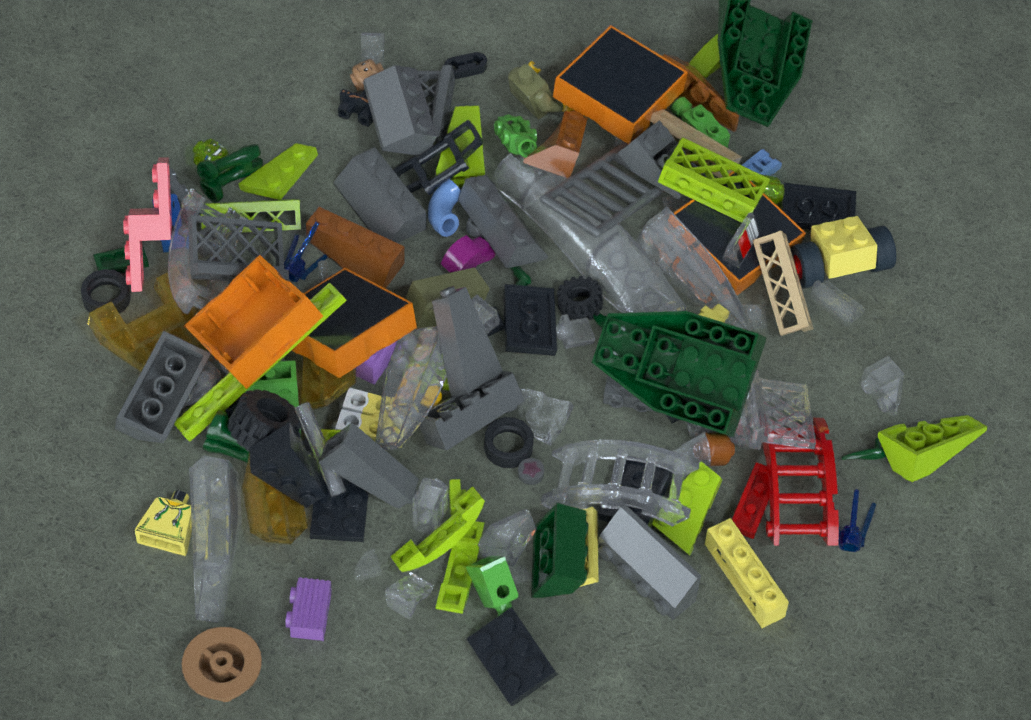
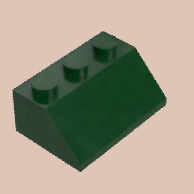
(559, 552)

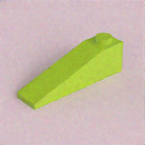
(926, 447)

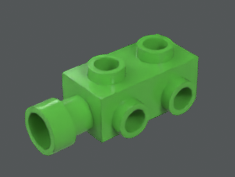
(701, 120)
(517, 136)

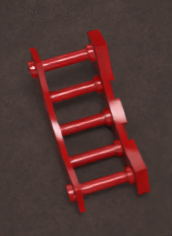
(823, 470)

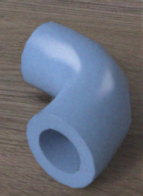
(441, 207)

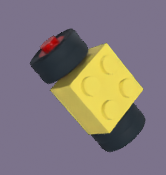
(843, 249)

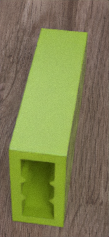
(476, 160)

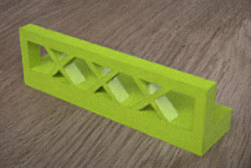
(261, 206)

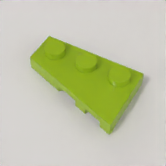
(280, 173)

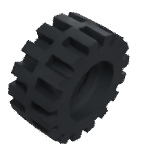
(578, 288)

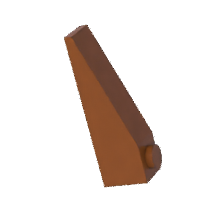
(700, 91)

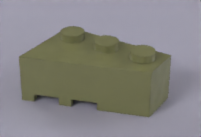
(426, 290)

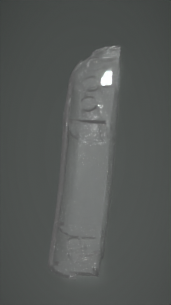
(614, 259)

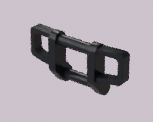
(448, 142)

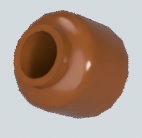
(721, 448)

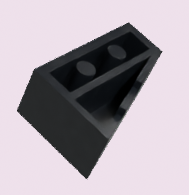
(288, 466)

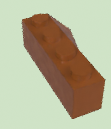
(562, 148)
(356, 247)

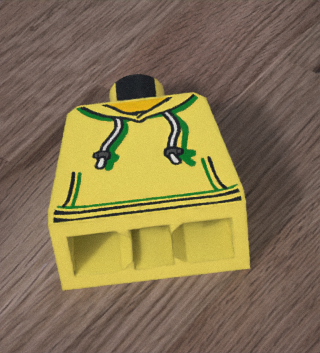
(167, 524)

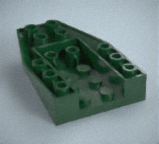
(759, 58)
(682, 364)

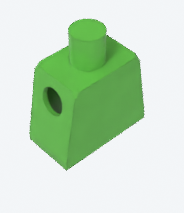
(493, 582)

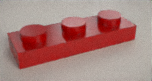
(753, 502)

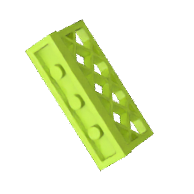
(709, 190)

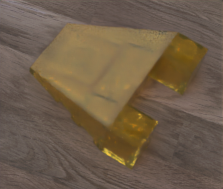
(138, 339)

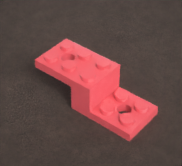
(148, 224)

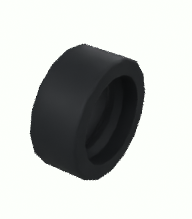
(105, 277)
(505, 459)

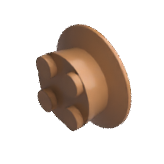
(221, 663)

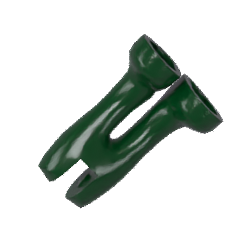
(244, 162)
(220, 439)

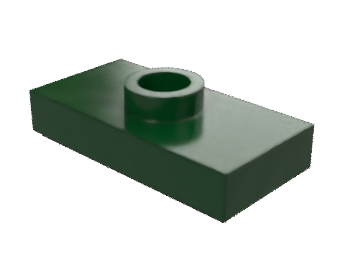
(116, 260)

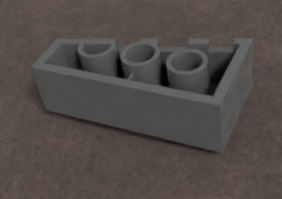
(467, 413)

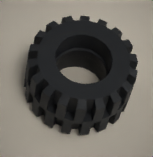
(260, 415)

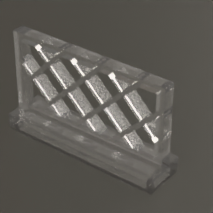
(759, 411)

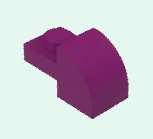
(467, 254)

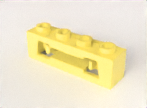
(746, 573)

